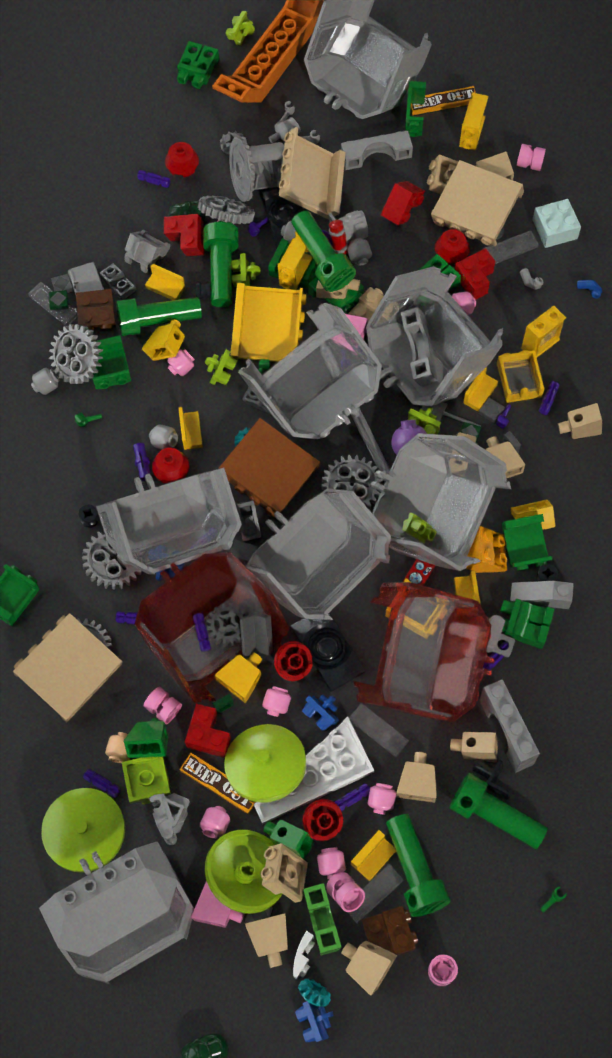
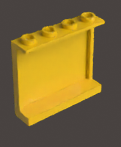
(266, 322)

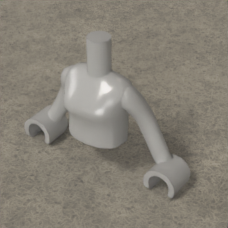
(286, 125)

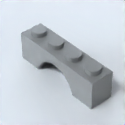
(396, 145)
(417, 332)

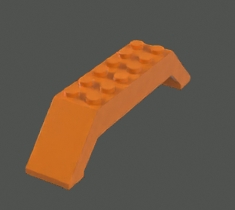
(272, 52)

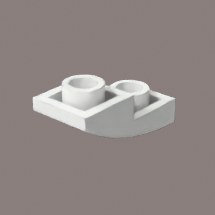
(300, 963)

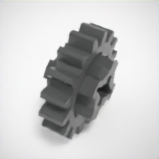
(223, 617)

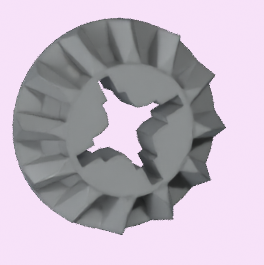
(225, 142)

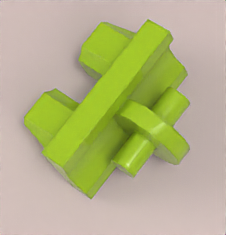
(241, 27)
(246, 271)
(225, 361)
(425, 420)
(418, 528)

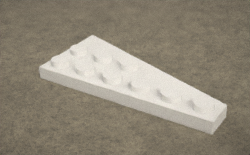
(329, 767)

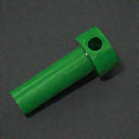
(221, 241)
(333, 269)
(134, 316)
(474, 799)
(424, 893)

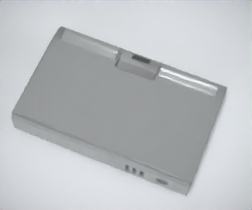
(85, 278)

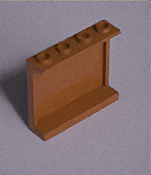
(268, 467)

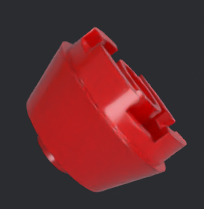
(181, 159)
(452, 246)
(170, 465)
(293, 661)
(322, 820)

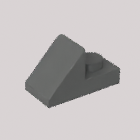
(248, 517)

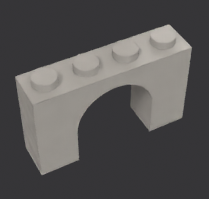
(499, 703)

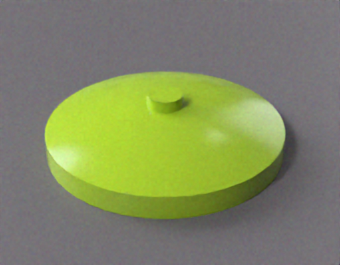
(265, 763)
(80, 825)
(235, 871)

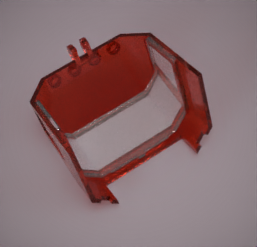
(169, 626)
(429, 653)

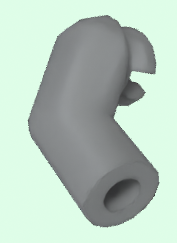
(531, 282)

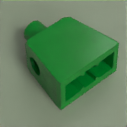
(147, 739)
(290, 836)

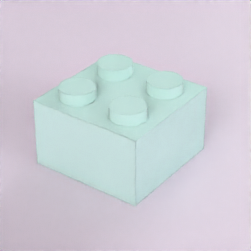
(556, 223)

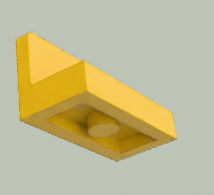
(165, 283)
(480, 390)
(190, 429)
(541, 507)
(467, 586)
(373, 856)

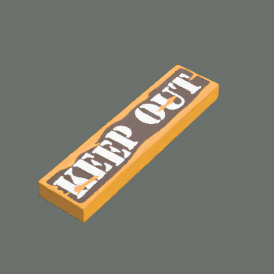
(443, 100)
(214, 781)

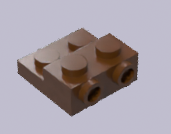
(96, 309)
(391, 931)

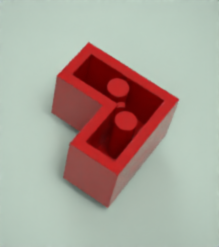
(401, 200)
(187, 230)
(474, 273)
(203, 736)

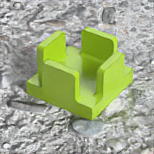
(145, 778)

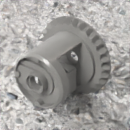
(254, 166)

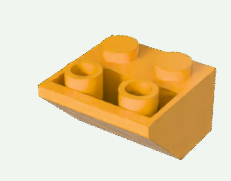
(490, 549)

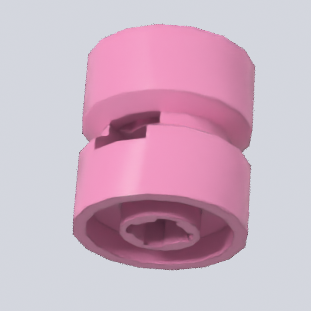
(531, 157)
(162, 705)
(345, 891)
(442, 970)

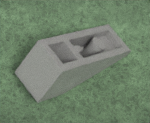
(543, 593)

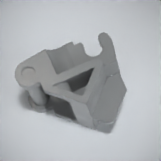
(144, 249)
(169, 815)

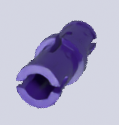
(139, 449)

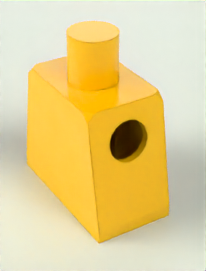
(164, 341)
(240, 676)

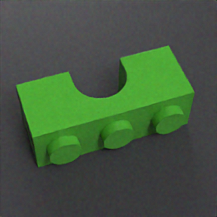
(322, 919)

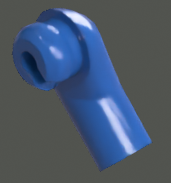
(592, 286)

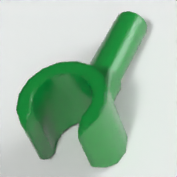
(264, 364)
(82, 421)
(555, 898)

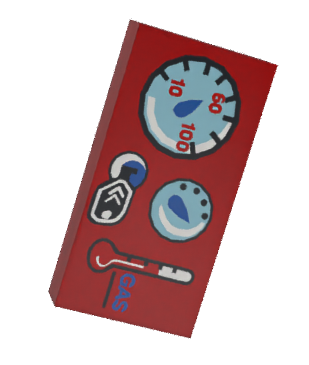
(419, 572)

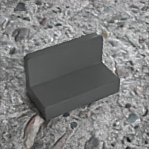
(241, 550)
(256, 634)

